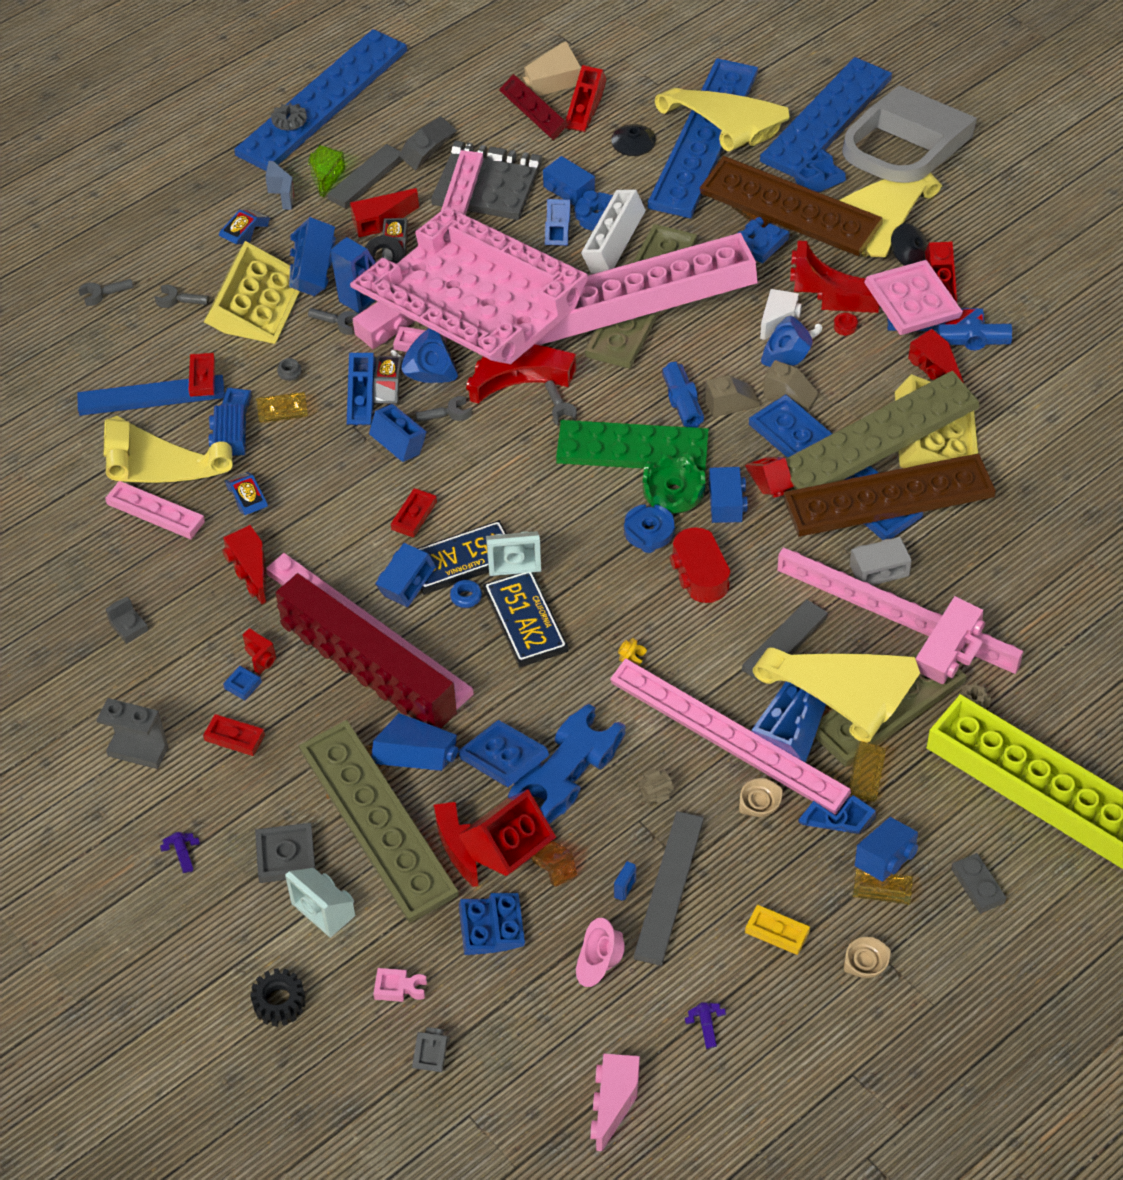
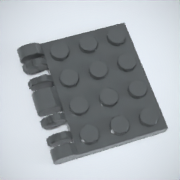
(500, 186)

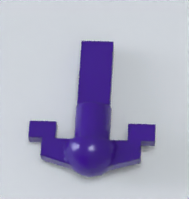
(178, 840)
(704, 1011)

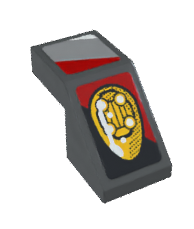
(398, 230)
(386, 379)

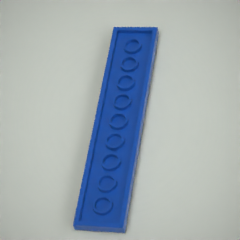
(324, 98)
(698, 145)

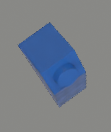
(360, 388)

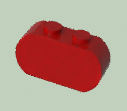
(700, 565)

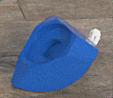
(789, 342)
(429, 359)

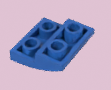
(491, 924)

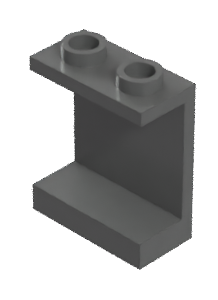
(137, 734)

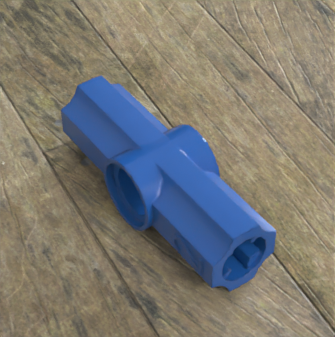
(975, 333)
(682, 395)

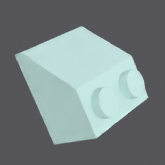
(513, 553)
(320, 899)

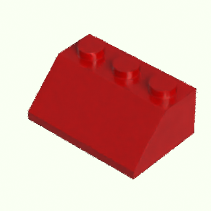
(508, 834)

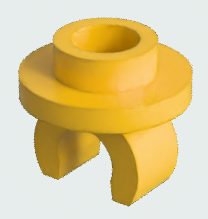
(629, 649)

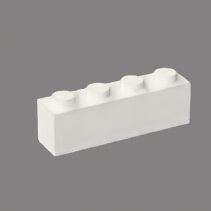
(613, 231)

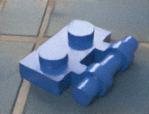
(765, 240)

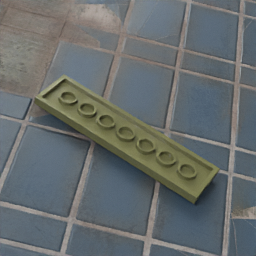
(622, 341)
(882, 432)
(378, 821)

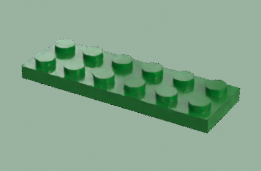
(628, 444)

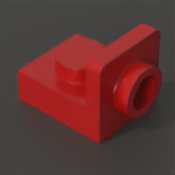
(260, 650)

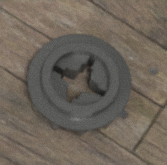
(296, 119)

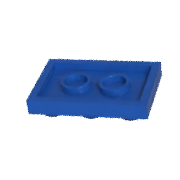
(503, 753)

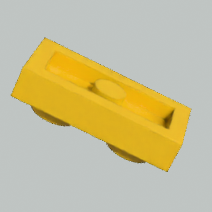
(777, 929)

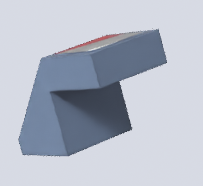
(280, 182)

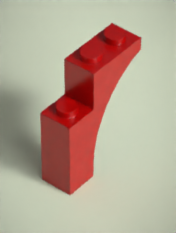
(834, 288)
(533, 366)

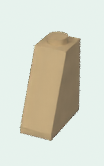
(552, 71)

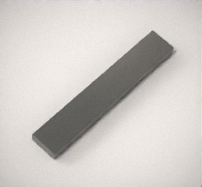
(668, 888)

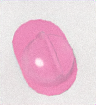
(600, 952)

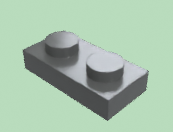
(978, 883)

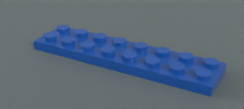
(826, 116)
(793, 429)

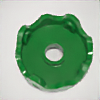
(675, 471)

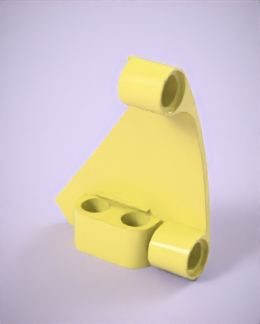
(738, 117)
(893, 204)
(142, 457)
(855, 685)

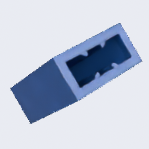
(414, 745)

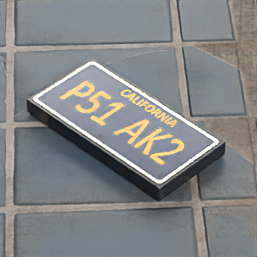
(459, 556)
(525, 618)

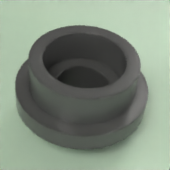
(289, 369)

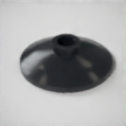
(633, 140)
(908, 244)

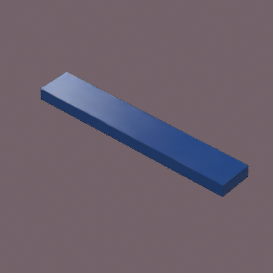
(142, 396)

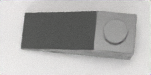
(426, 142)

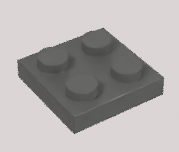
(283, 850)

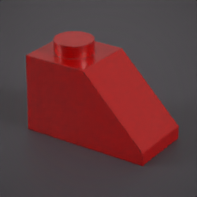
(770, 475)

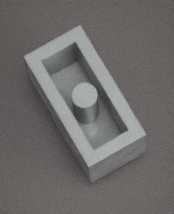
(880, 561)

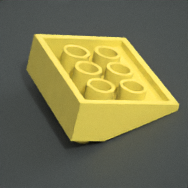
(253, 297)
(948, 442)

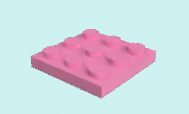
(913, 297)

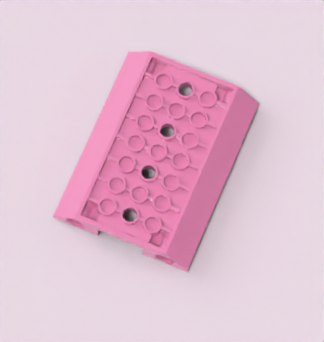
(489, 268)

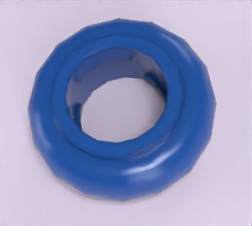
(469, 601)

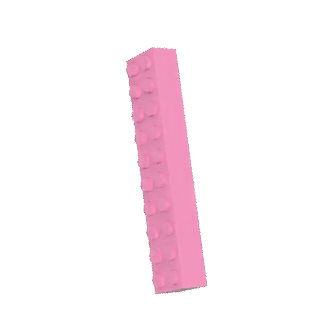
(659, 285)

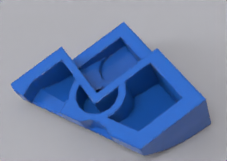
(819, 173)
(852, 817)

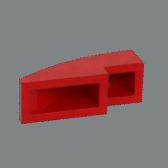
(448, 831)

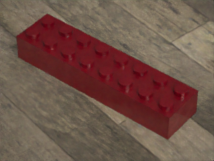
(366, 652)

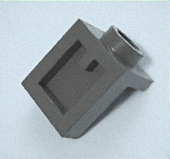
(126, 620)
(430, 1050)

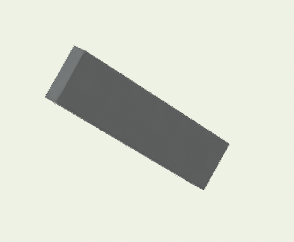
(365, 176)
(790, 633)

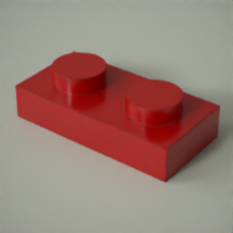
(201, 374)
(413, 512)
(234, 735)

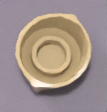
(760, 798)
(866, 957)

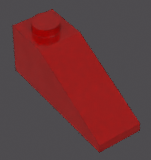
(585, 98)

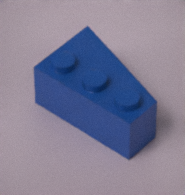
(311, 256)
(349, 263)
(791, 720)

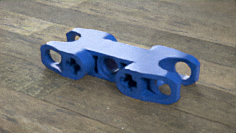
(577, 750)

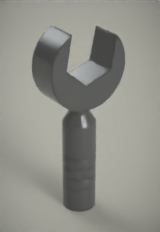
(97, 292)
(173, 297)
(343, 319)
(560, 408)
(454, 412)

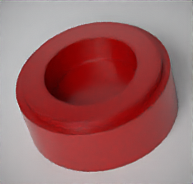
(845, 324)

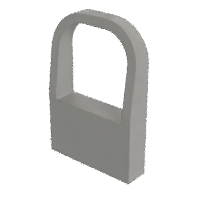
(914, 120)

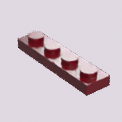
(533, 107)

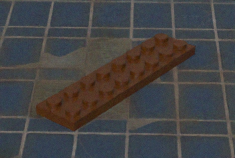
(791, 205)
(889, 494)

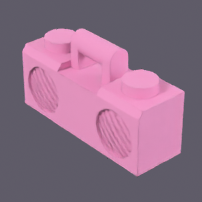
(944, 646)

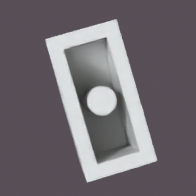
(778, 307)

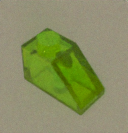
(326, 168)

